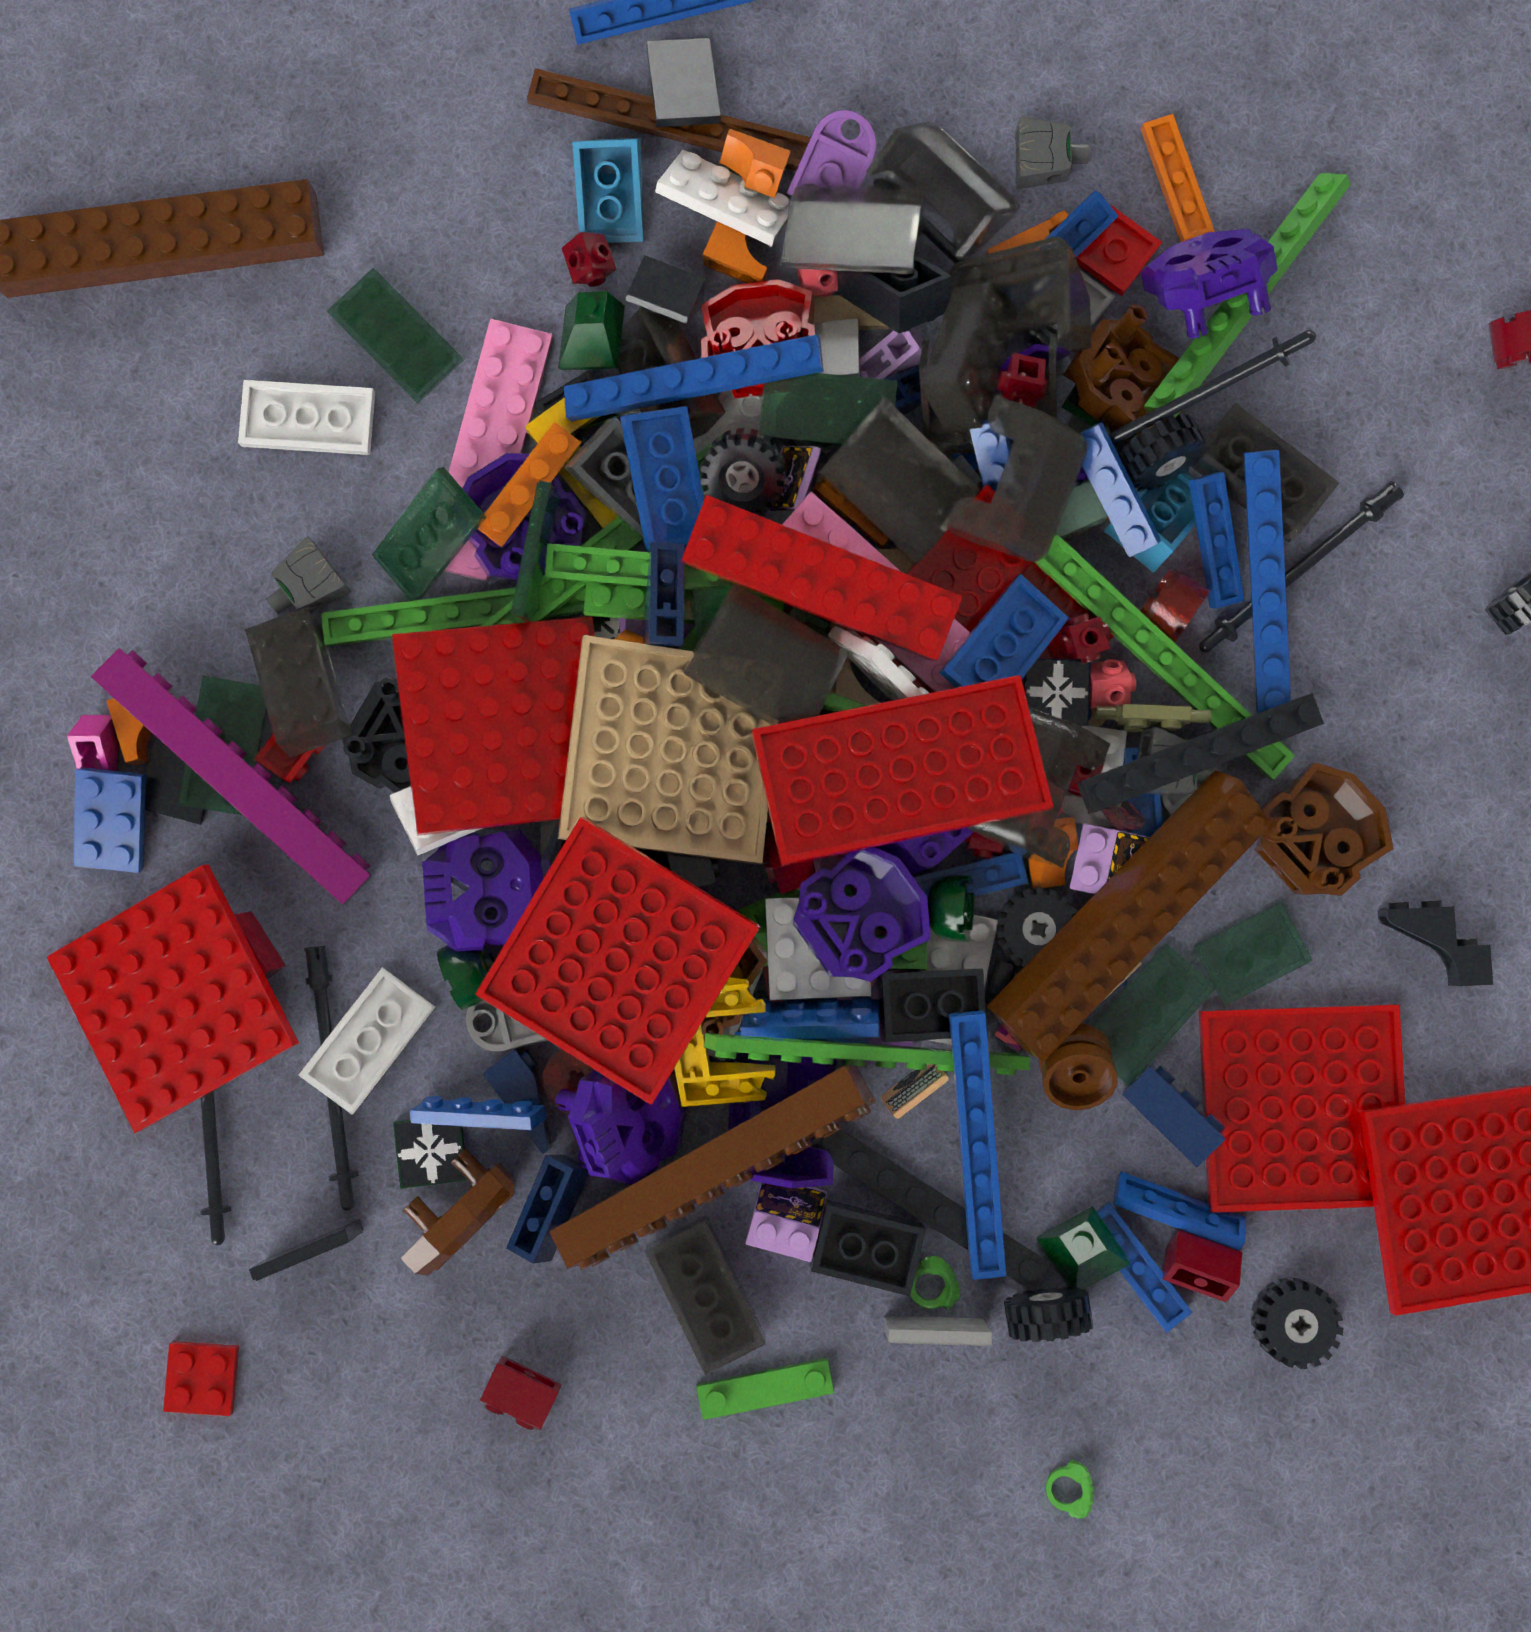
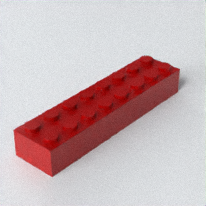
(821, 578)

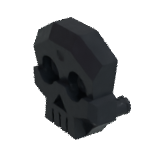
(370, 751)

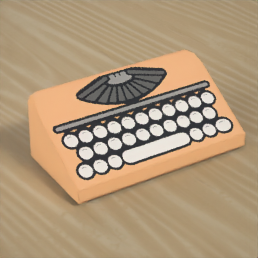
(913, 1089)

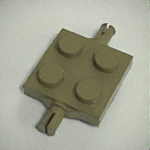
(1138, 717)

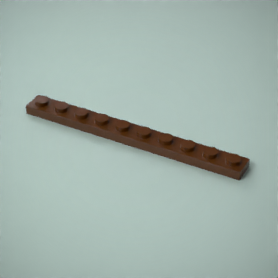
(638, 114)

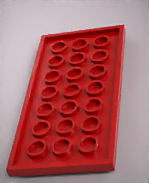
(901, 770)

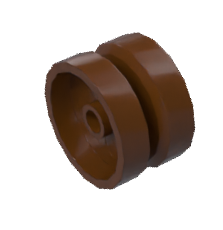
(1080, 1070)

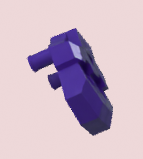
(1212, 271)
(485, 487)
(503, 888)
(883, 898)
(620, 1132)

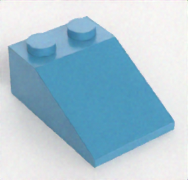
(610, 188)
(1172, 516)

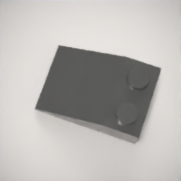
(606, 474)

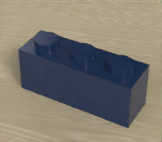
(1175, 1114)
(547, 1207)

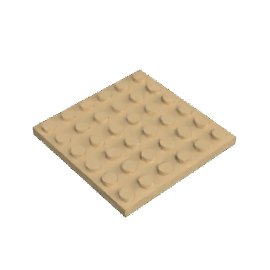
(662, 757)

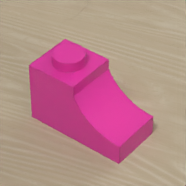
(94, 742)

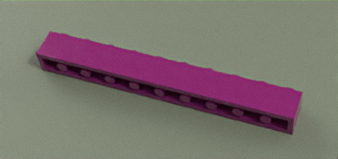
(231, 775)

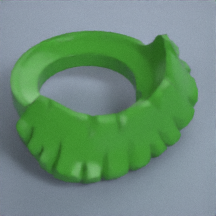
(950, 1292)
(1081, 1506)

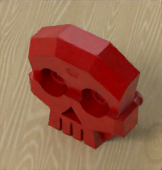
(757, 317)

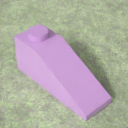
(893, 355)

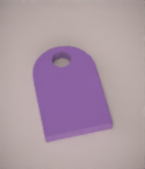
(832, 157)

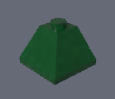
(591, 332)
(1083, 1249)

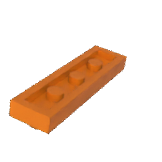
(1176, 177)
(518, 495)

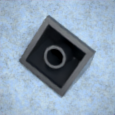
(667, 290)

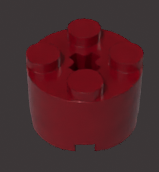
(1511, 340)

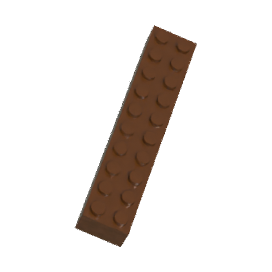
(159, 238)
(1129, 915)
(715, 1165)

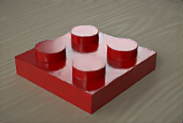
(1119, 253)
(201, 1378)

